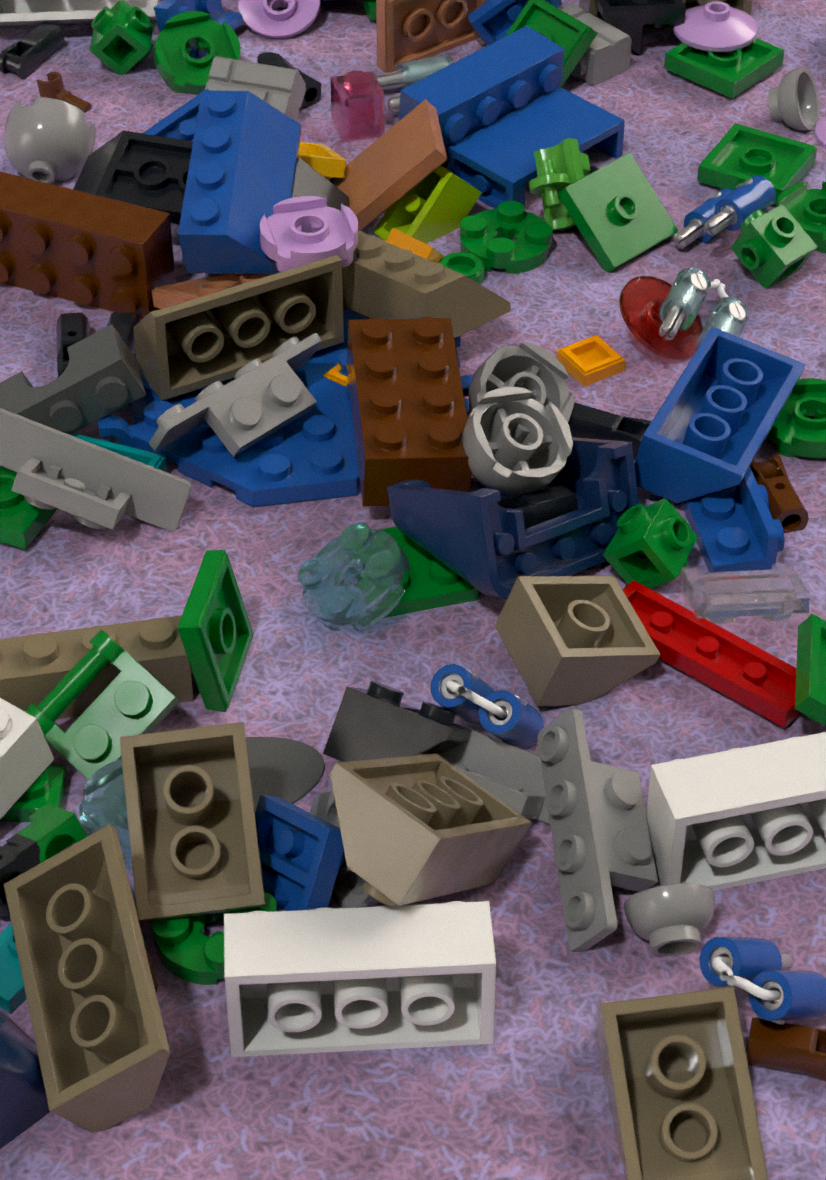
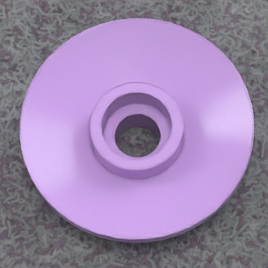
(266, 22)
(716, 28)

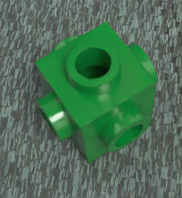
(121, 36)
(772, 245)
(651, 544)

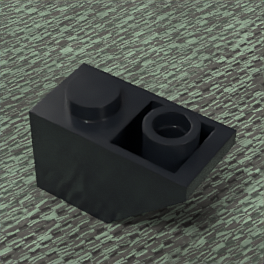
(379, 726)

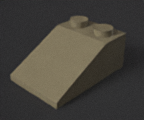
(191, 822)
(680, 1087)

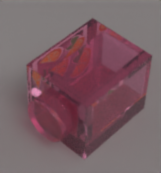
(357, 106)

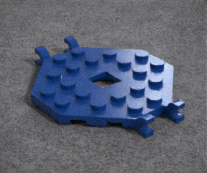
(295, 464)

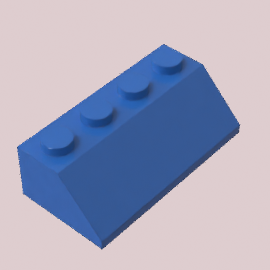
(488, 83)
(236, 174)
(715, 418)

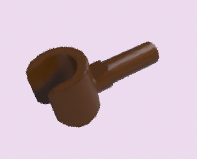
(55, 89)

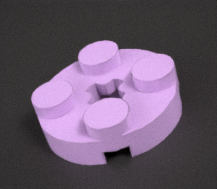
(331, 232)

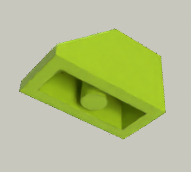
(430, 207)

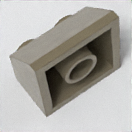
(573, 637)

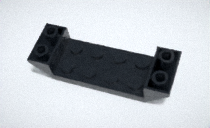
(155, 169)

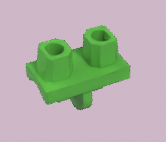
(557, 169)

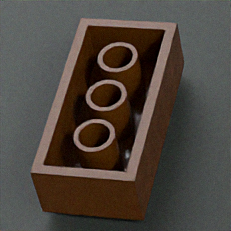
(83, 246)
(406, 405)

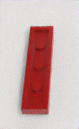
(717, 656)

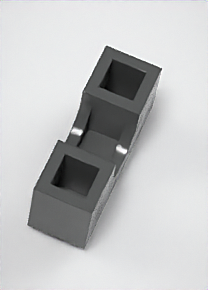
(95, 383)

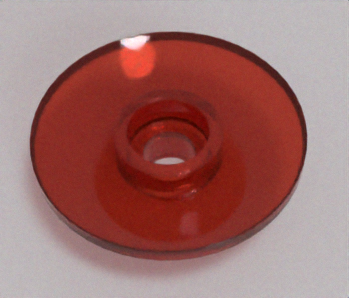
(640, 310)

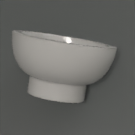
(795, 100)
(671, 916)

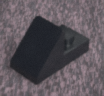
(632, 14)

